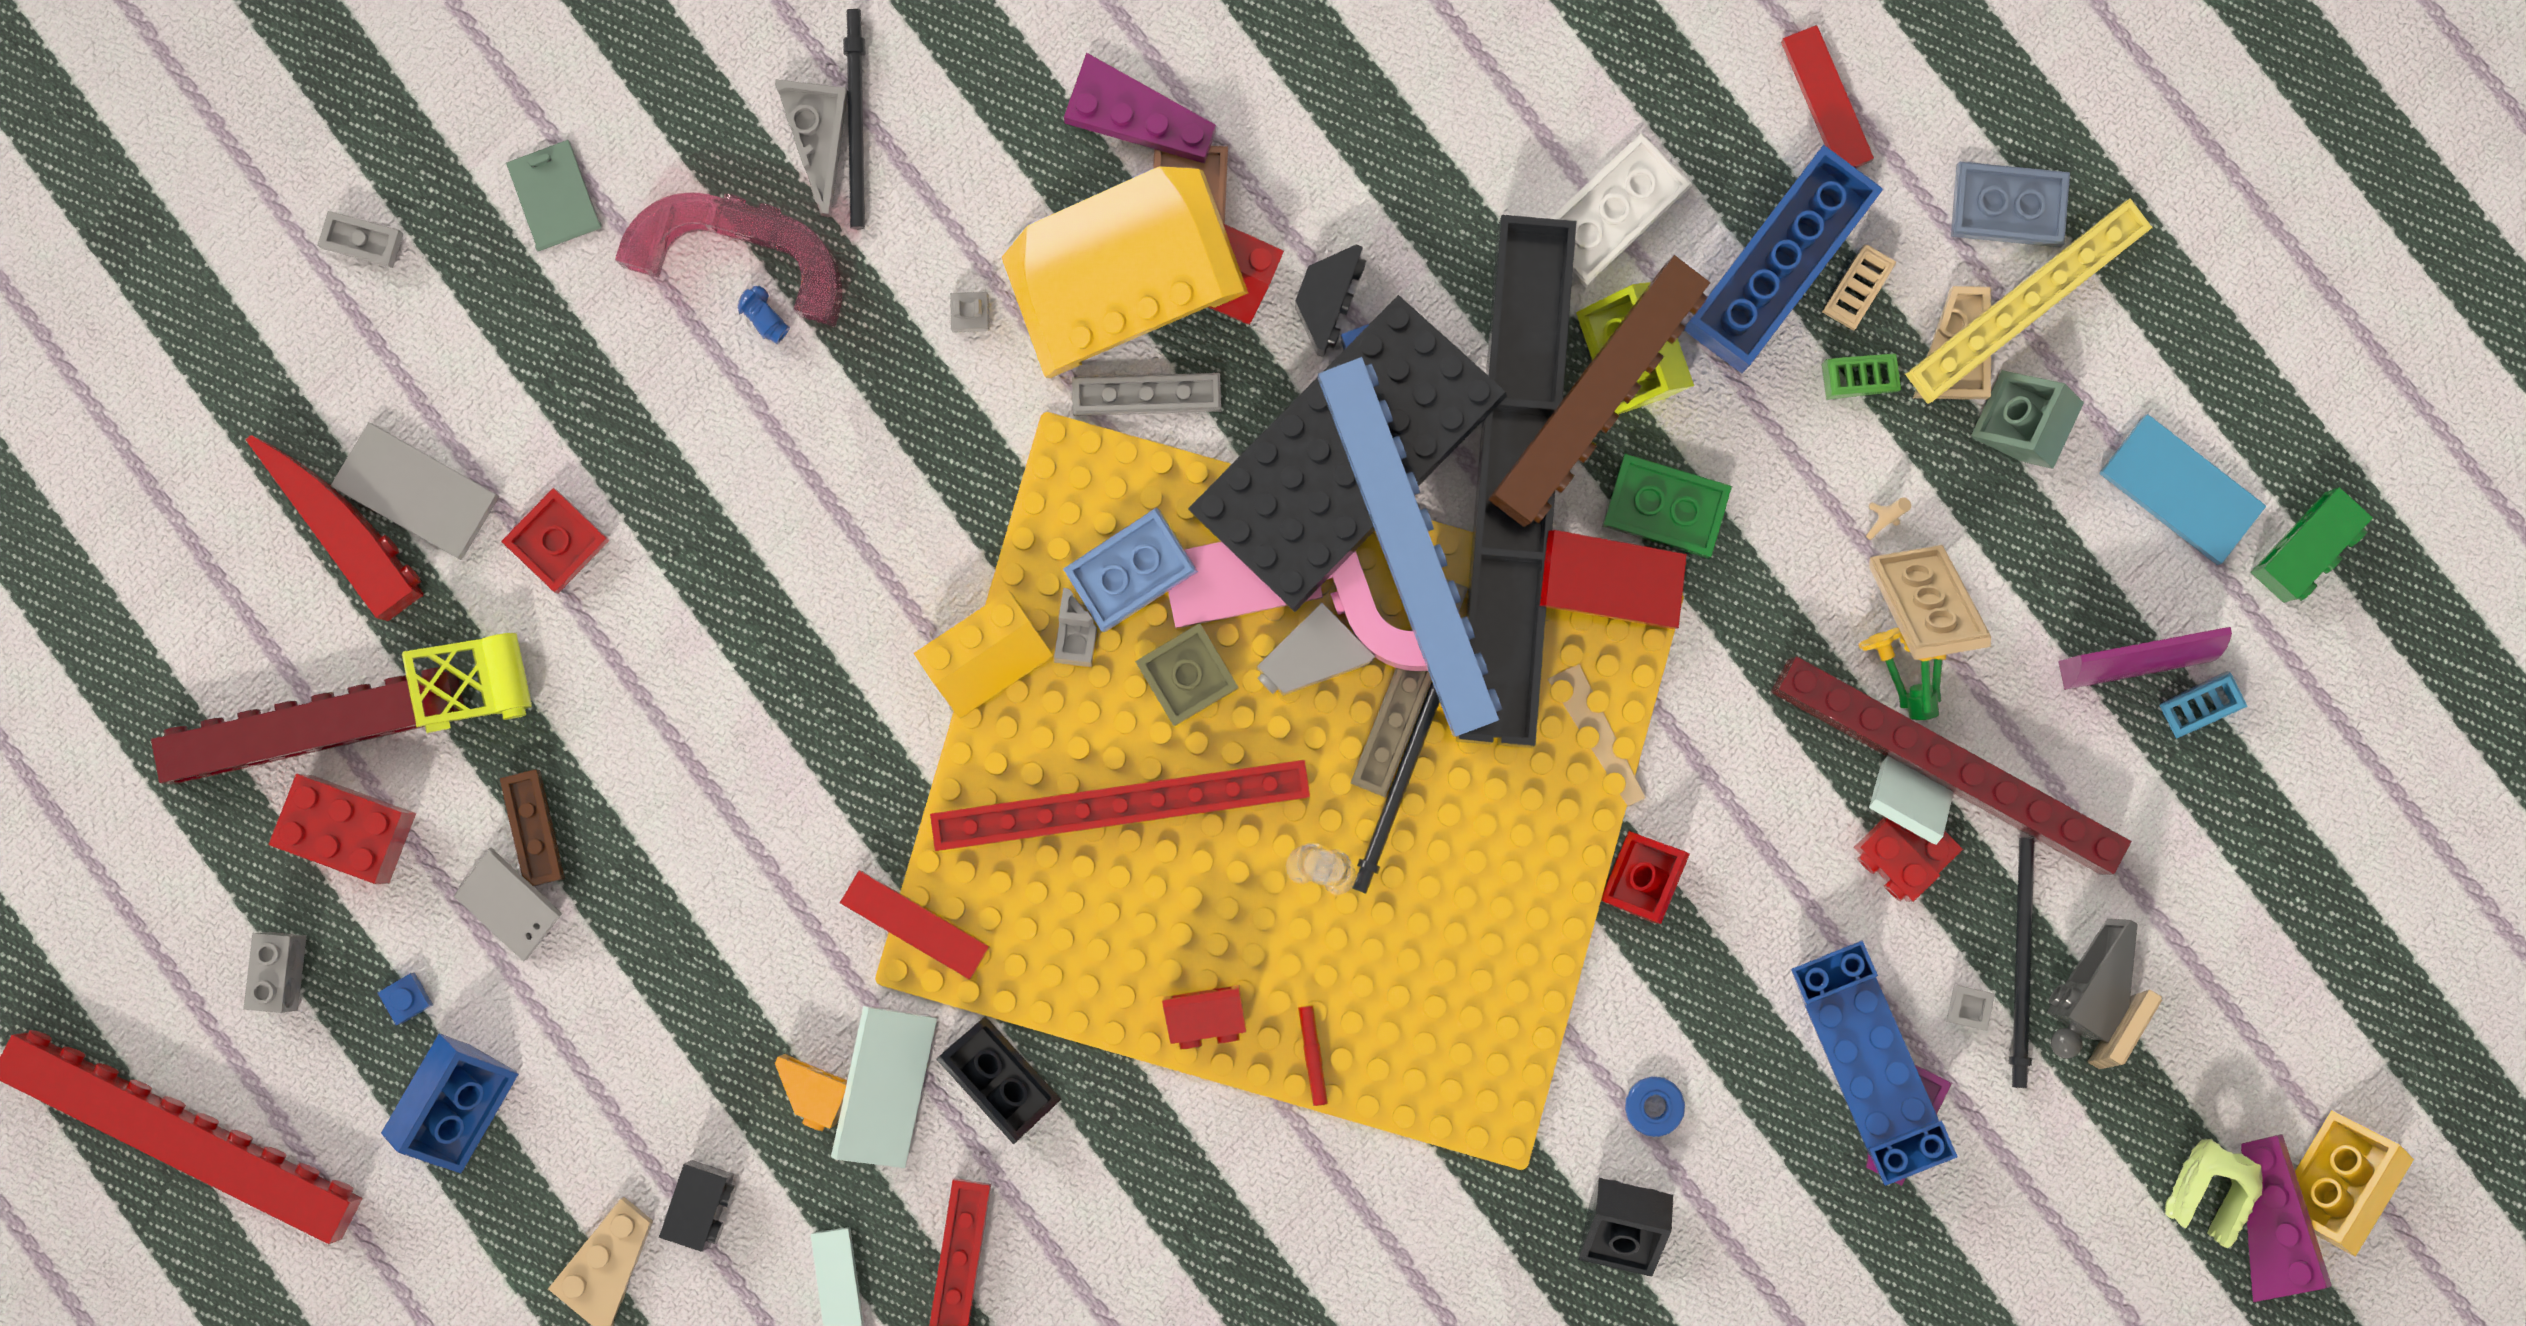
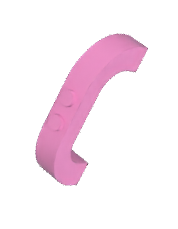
(1384, 641)

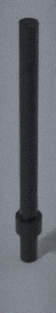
(854, 49)

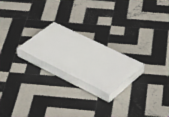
(1620, 205)

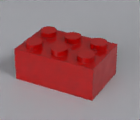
(342, 829)

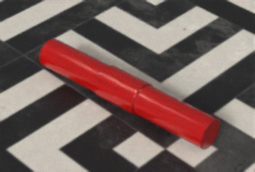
(1313, 1055)

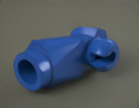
(764, 318)

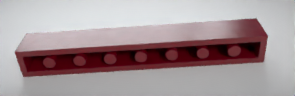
(296, 728)

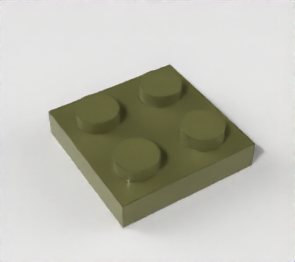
(1187, 674)

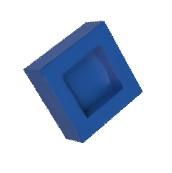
(405, 998)

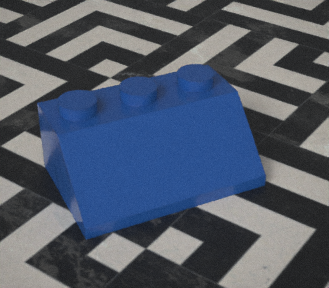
(448, 1104)

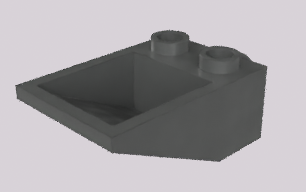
(2097, 989)

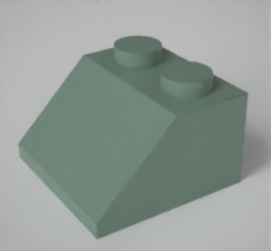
(2028, 418)

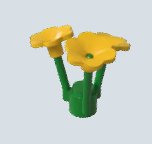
(1924, 697)

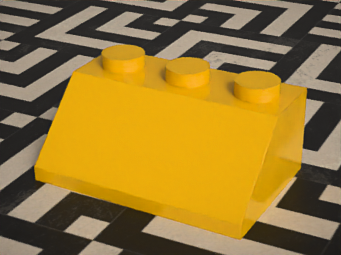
(983, 654)
(2349, 1180)

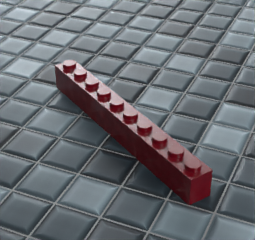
(1951, 766)

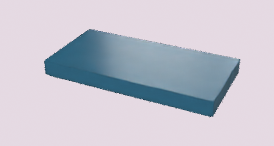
(2182, 489)

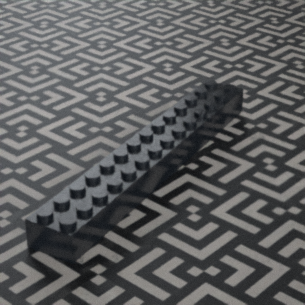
(1507, 559)

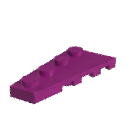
(1130, 111)
(2280, 1232)

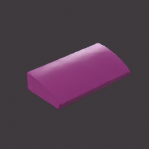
(2144, 658)

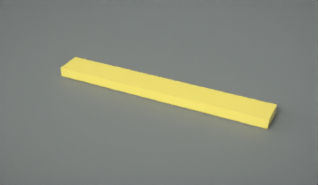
(2028, 301)

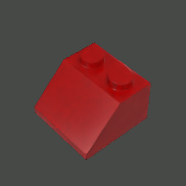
(1257, 265)
(1204, 1016)

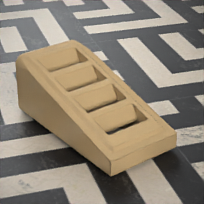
(1876, 260)

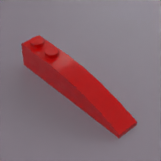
(345, 533)

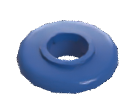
(1673, 1111)

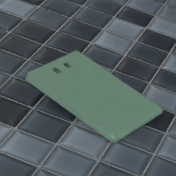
(553, 195)

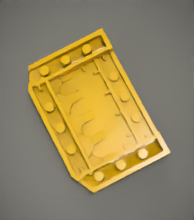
(1121, 266)

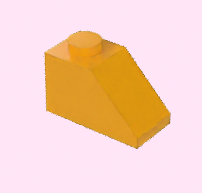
(812, 1092)

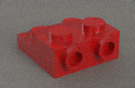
(1904, 858)

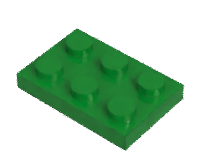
(1667, 506)

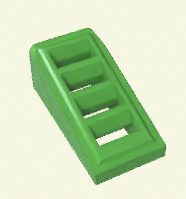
(1832, 383)

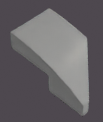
(1075, 633)

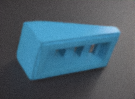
(2235, 698)

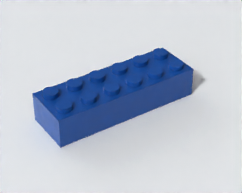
(1783, 259)

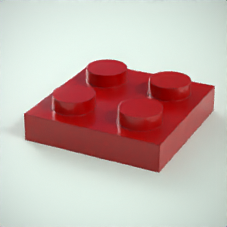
(555, 540)

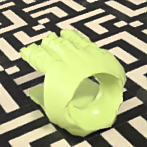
(2205, 1162)

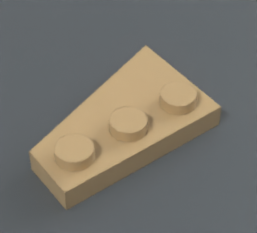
(1960, 309)
(601, 1269)

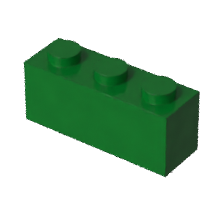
(2312, 546)

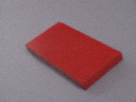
(1613, 579)

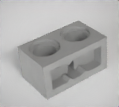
(275, 972)

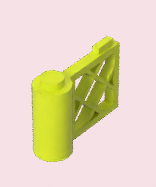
(499, 676)

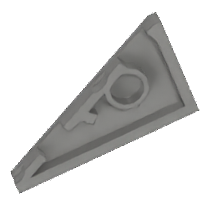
(817, 125)

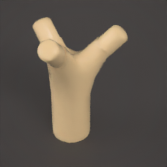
(1888, 515)

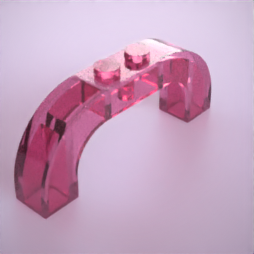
(666, 220)

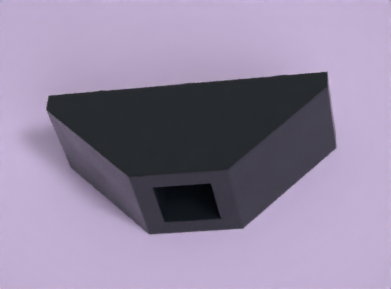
(1326, 295)

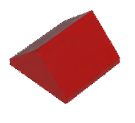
(1645, 877)

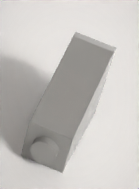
(1312, 654)

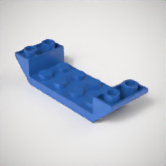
(1872, 1064)

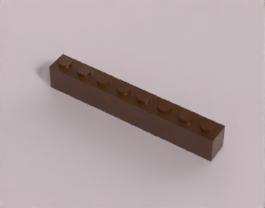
(1599, 392)

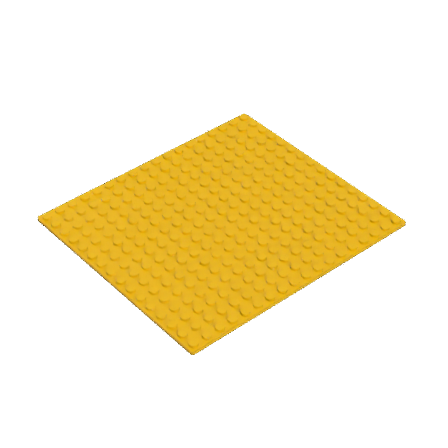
(1428, 991)

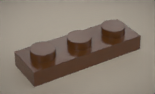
(532, 827)

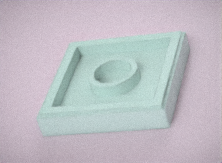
(1911, 800)

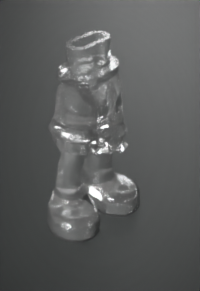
(1322, 867)

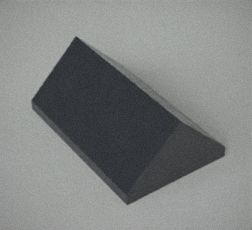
(998, 1079)

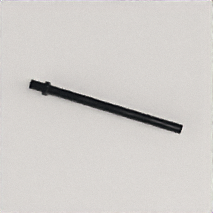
(1368, 865)
(2020, 1059)

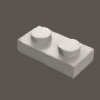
(360, 239)

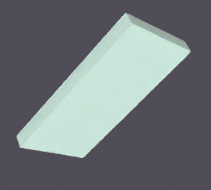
(883, 1087)

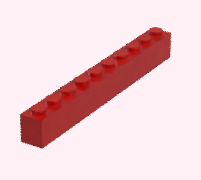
(178, 1136)

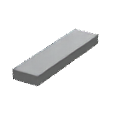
(1146, 394)

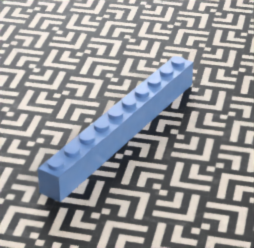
(1408, 547)

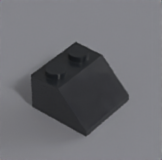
(1626, 1227)

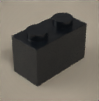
(697, 1206)

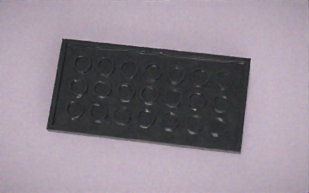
(1292, 495)

